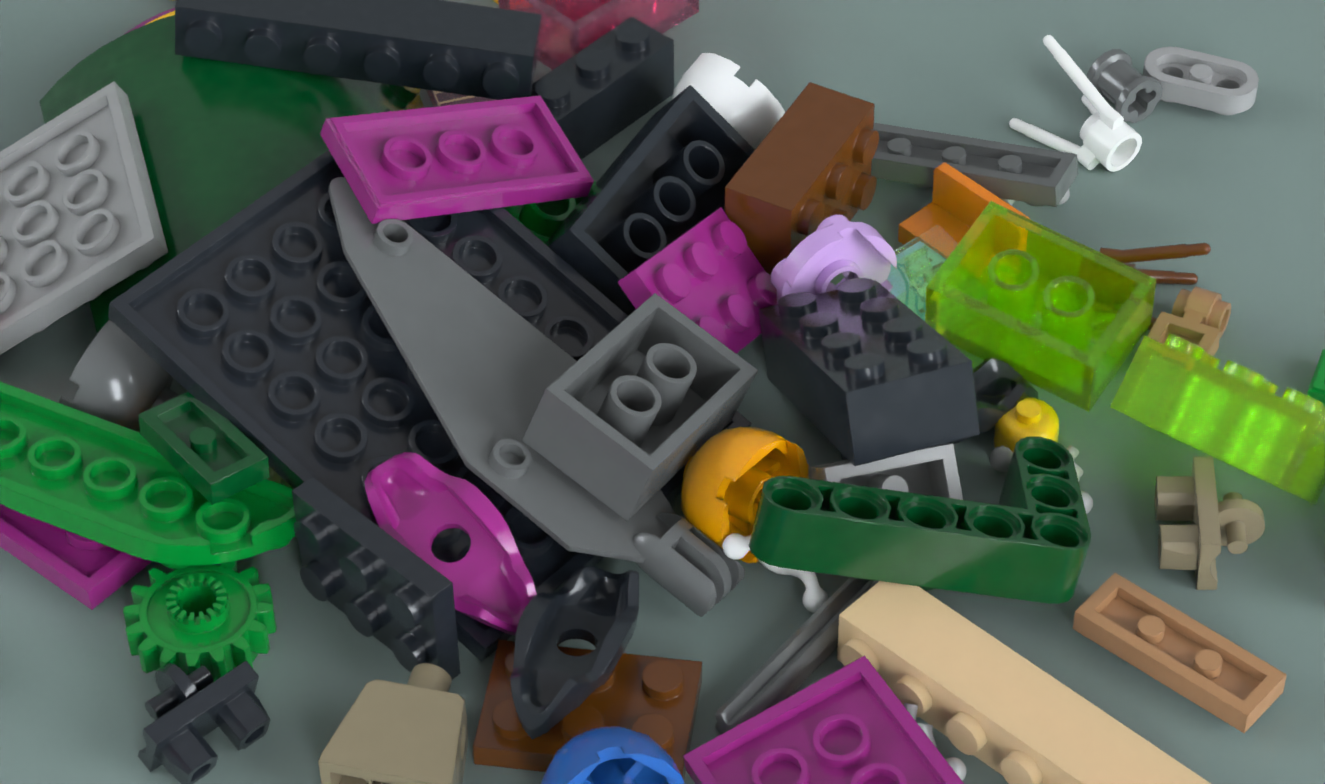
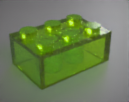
(1040, 304)
(1227, 414)

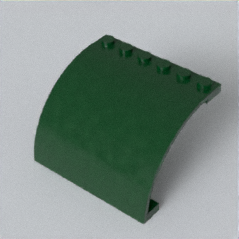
(213, 128)

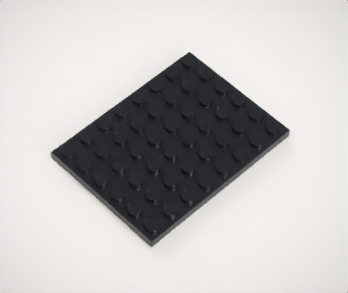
(297, 358)

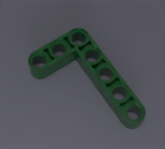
(1013, 550)

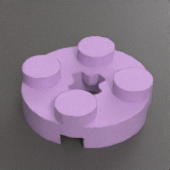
(834, 249)

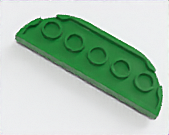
(124, 492)

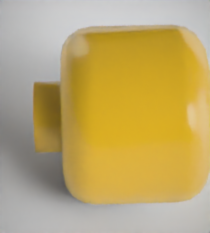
(1027, 419)

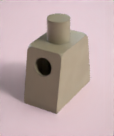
(400, 734)

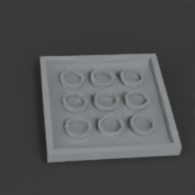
(73, 214)

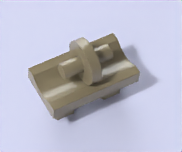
(1213, 524)

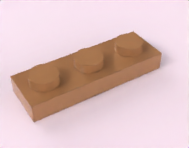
(1179, 652)

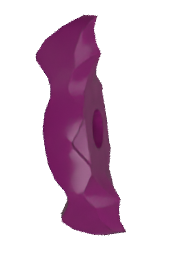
(419, 501)

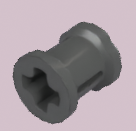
(1124, 86)

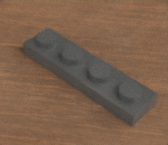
(1004, 169)

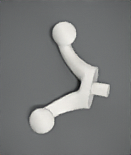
(737, 546)

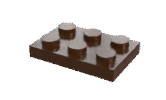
(641, 695)

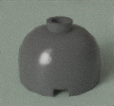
(118, 379)

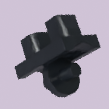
(193, 708)

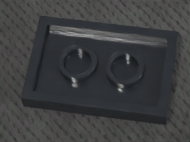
(375, 580)

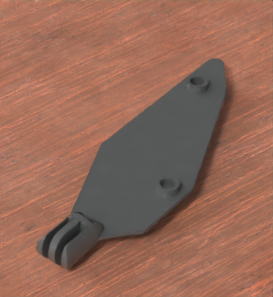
(485, 380)

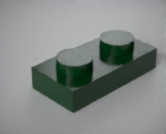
(204, 447)

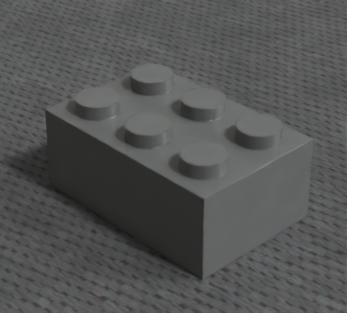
(639, 405)

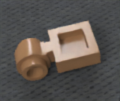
(1195, 317)

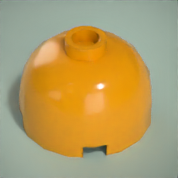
(728, 476)

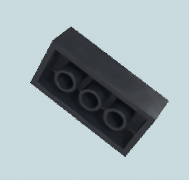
(652, 193)
(868, 371)

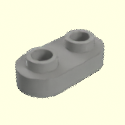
(1202, 80)

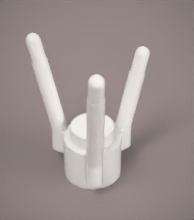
(1103, 134)

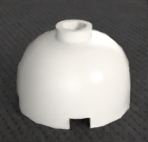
(747, 109)

